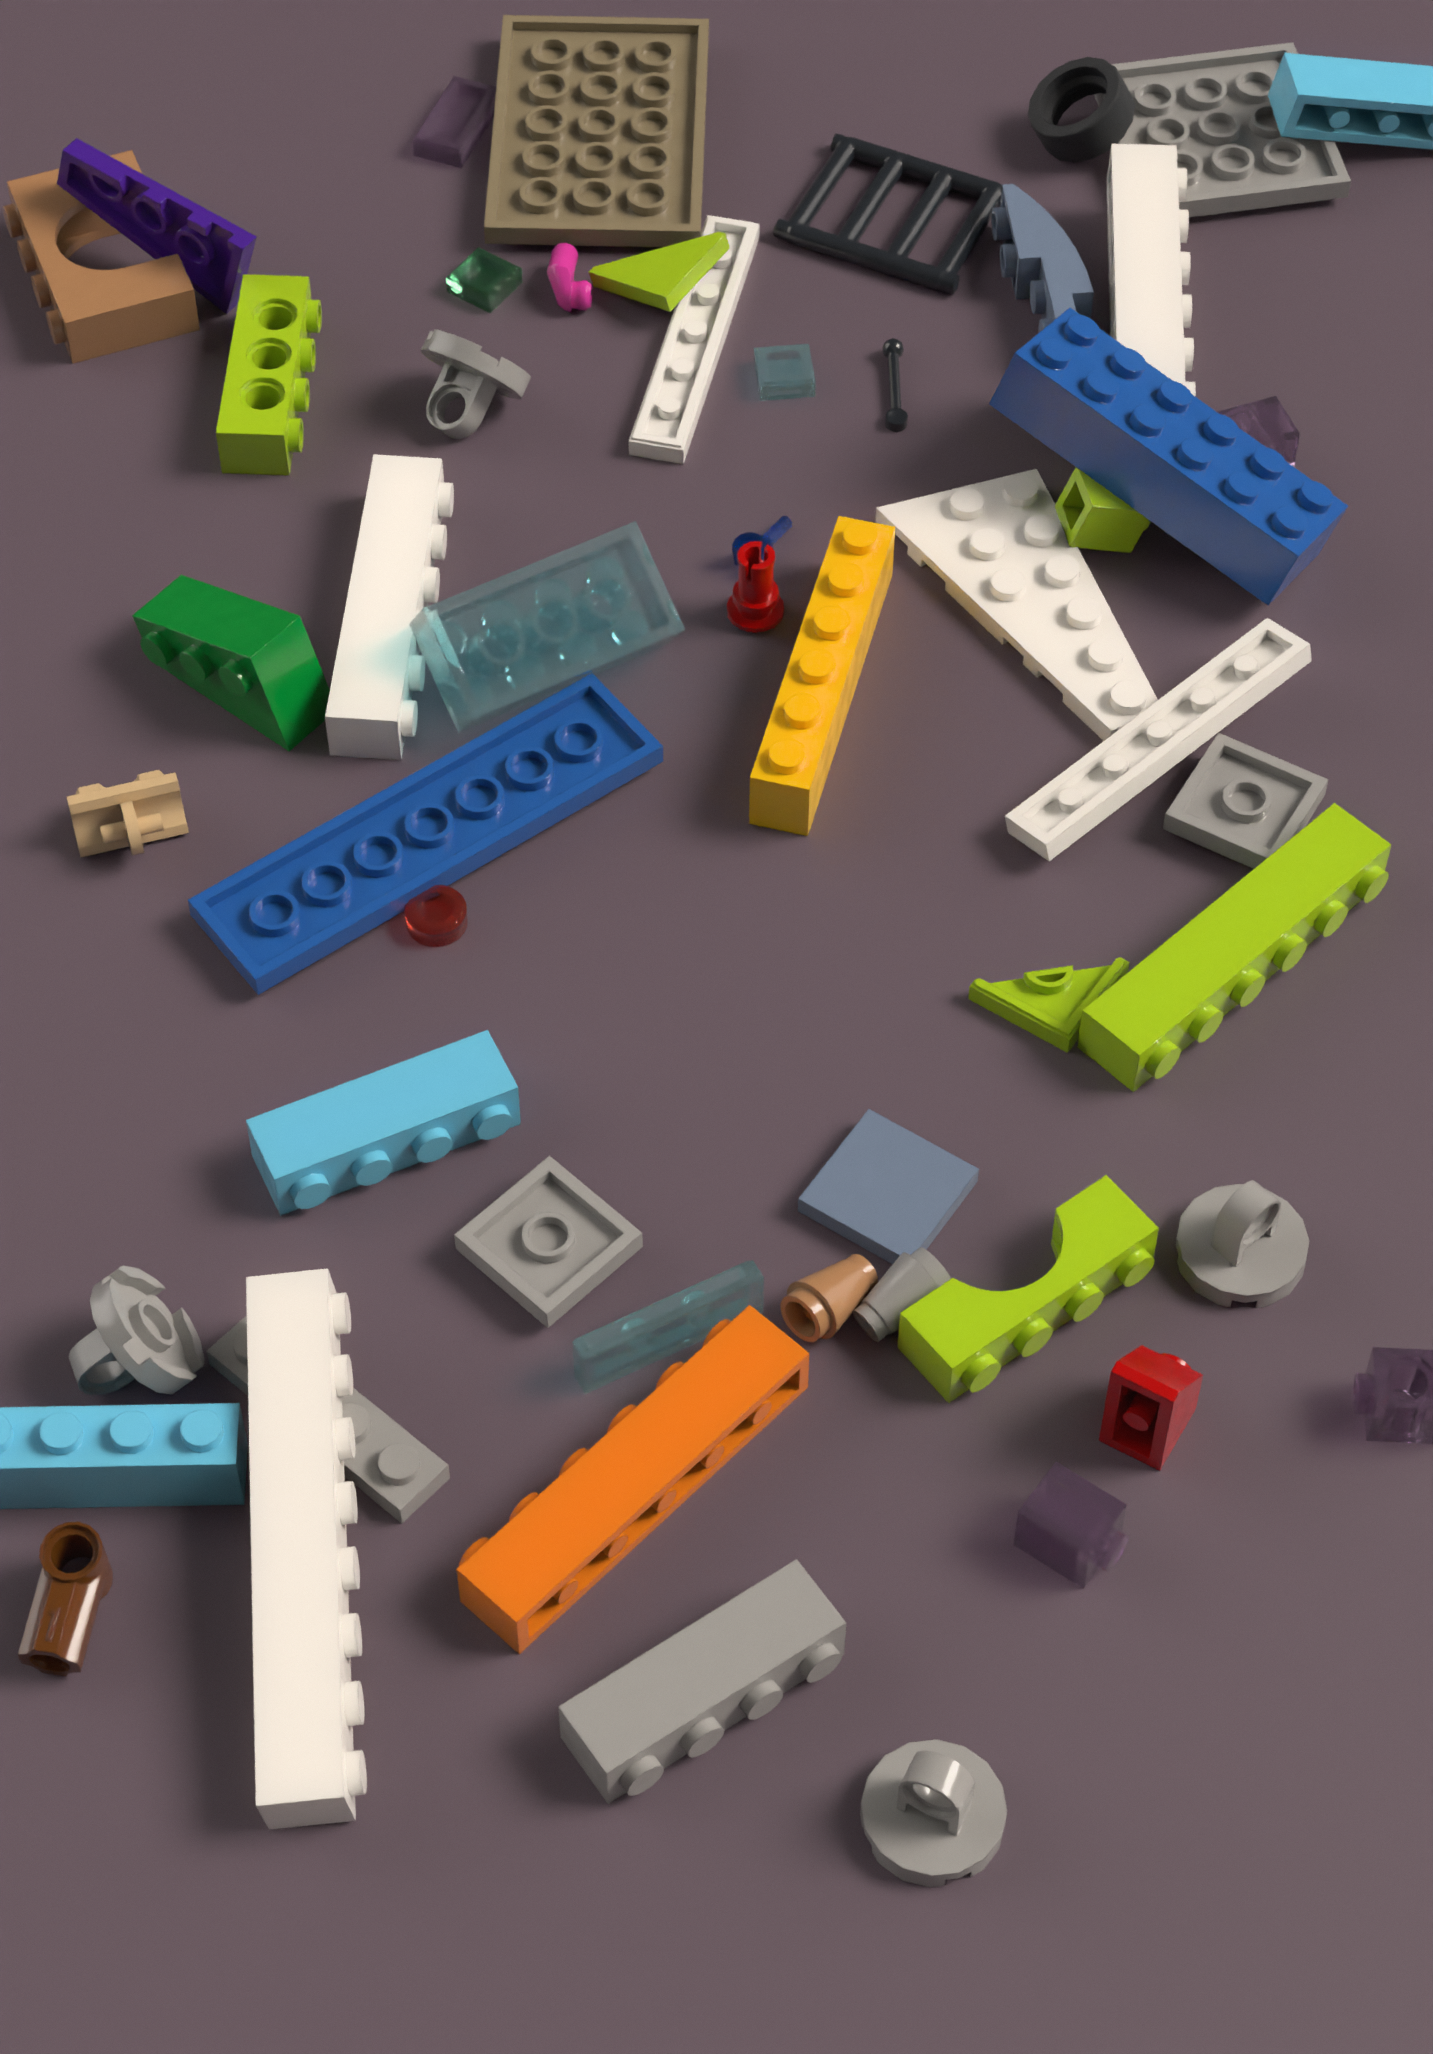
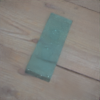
(665, 1326)

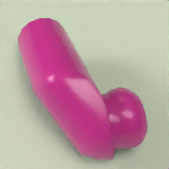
(560, 271)

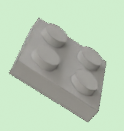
(1244, 802)
(548, 1241)

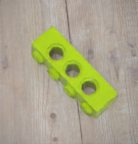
(266, 375)

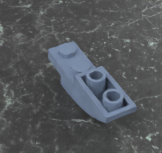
(1039, 258)

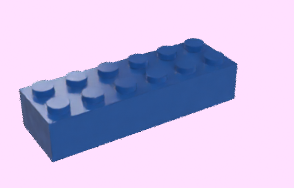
(1168, 454)

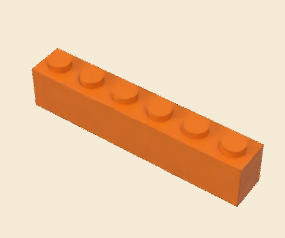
(631, 1478)

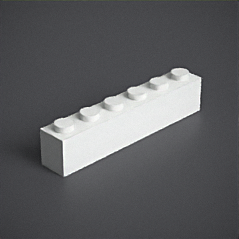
(1147, 257)
(388, 586)

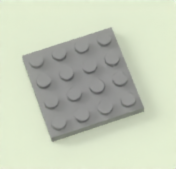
(1227, 131)

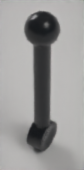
(896, 417)

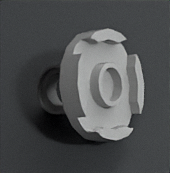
(468, 375)
(1241, 1245)
(135, 1338)
(933, 1812)

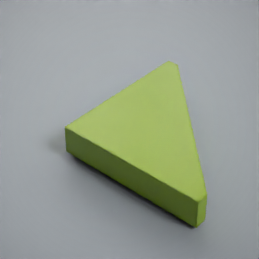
(663, 274)
(1048, 999)

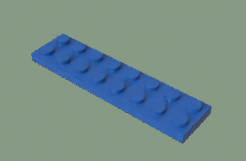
(424, 832)

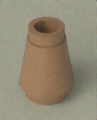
(827, 1298)

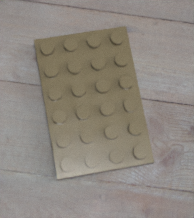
(598, 131)

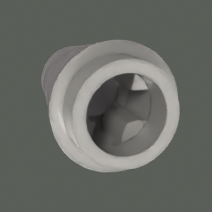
(899, 1288)

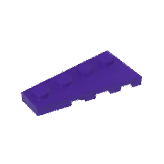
(160, 221)

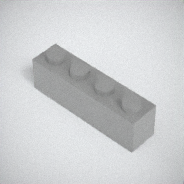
(703, 1682)

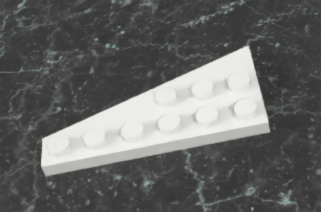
(1024, 584)

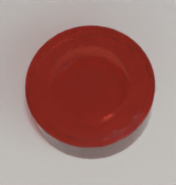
(436, 916)

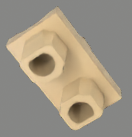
(127, 813)

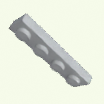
(387, 1461)

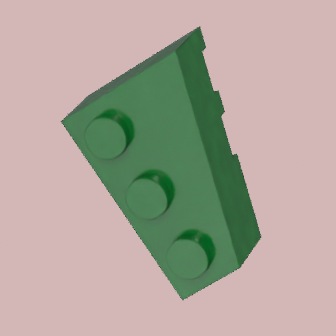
(238, 656)

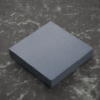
(887, 1188)

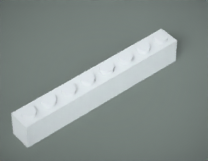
(301, 1552)

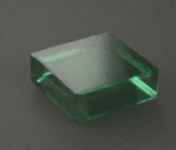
(484, 280)

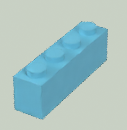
(1353, 101)
(384, 1122)
(122, 1456)

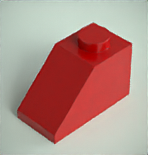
(1149, 1404)

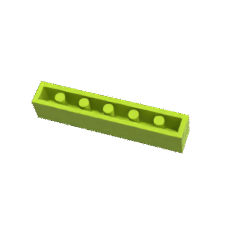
(1234, 948)

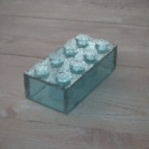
(546, 626)

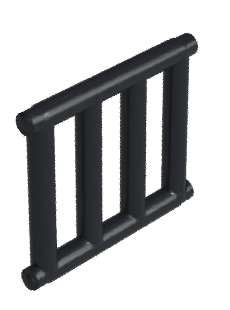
(894, 260)

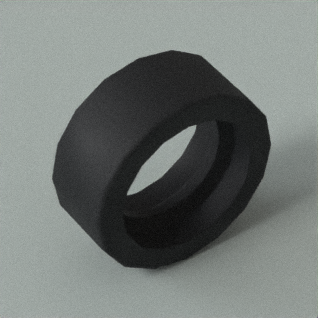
(1064, 88)

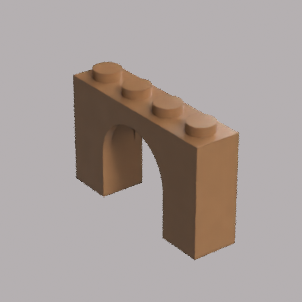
(91, 307)

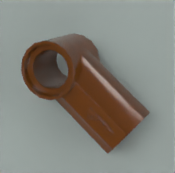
(65, 1602)

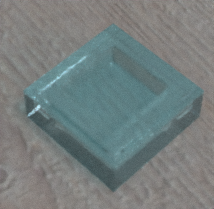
(784, 372)

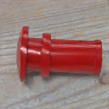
(755, 596)

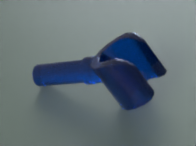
(770, 537)

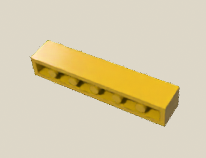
(821, 676)

